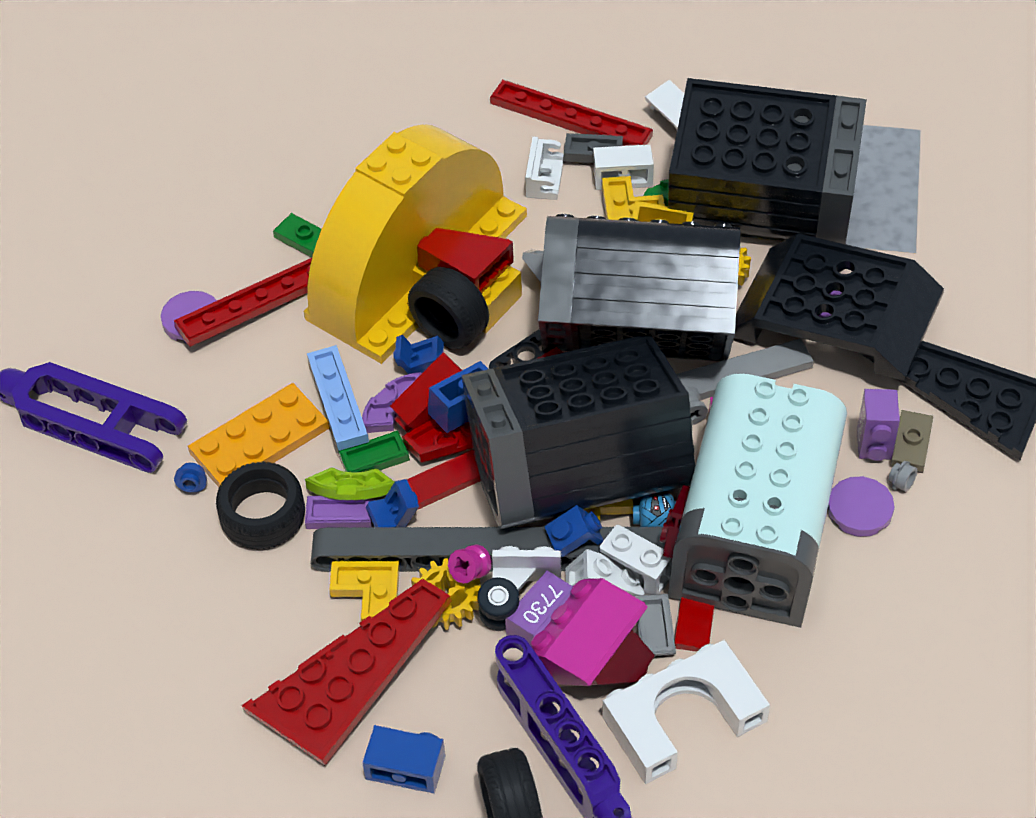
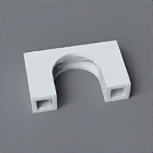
(709, 673)

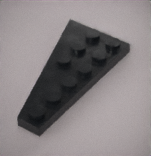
(978, 393)

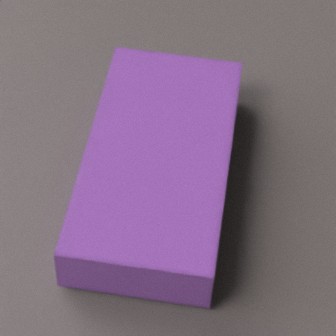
(329, 512)

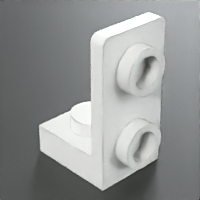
(640, 557)
(596, 565)

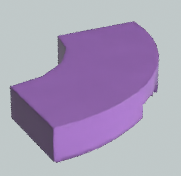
(378, 414)

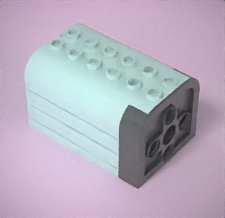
(759, 499)

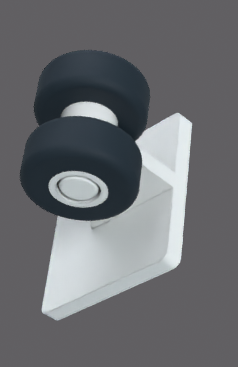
(511, 570)

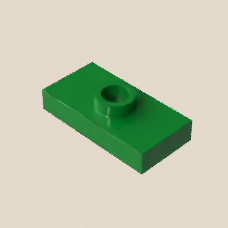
(298, 234)

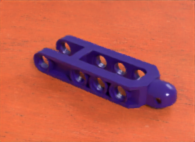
(107, 440)
(532, 704)

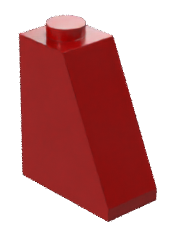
(473, 255)
(413, 402)

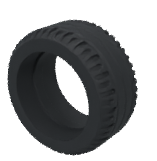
(449, 307)
(255, 479)
(508, 785)

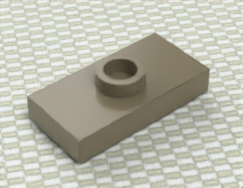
(912, 439)

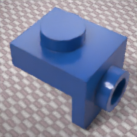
(419, 355)
(395, 508)
(573, 530)

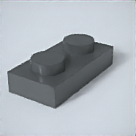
(580, 146)

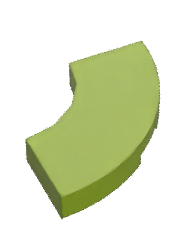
(349, 486)

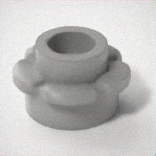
(903, 476)

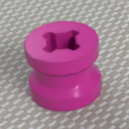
(477, 567)

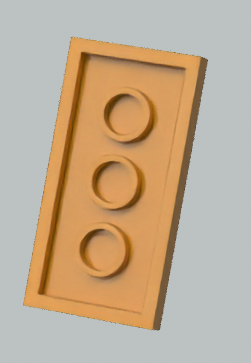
(260, 434)

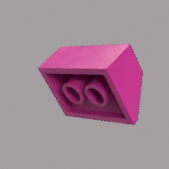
(586, 631)

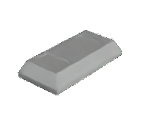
(656, 625)

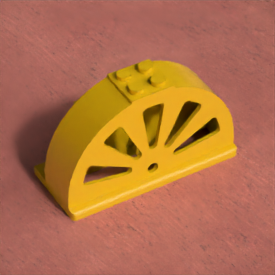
(373, 230)

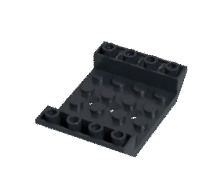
(881, 306)

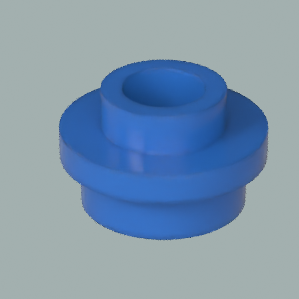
(190, 477)

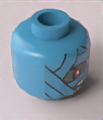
(653, 510)

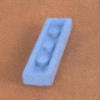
(337, 398)

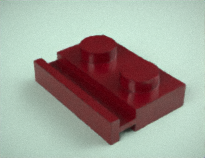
(671, 527)

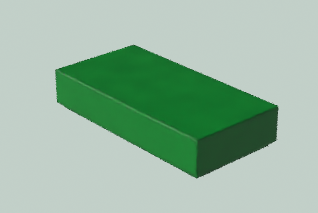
(376, 454)

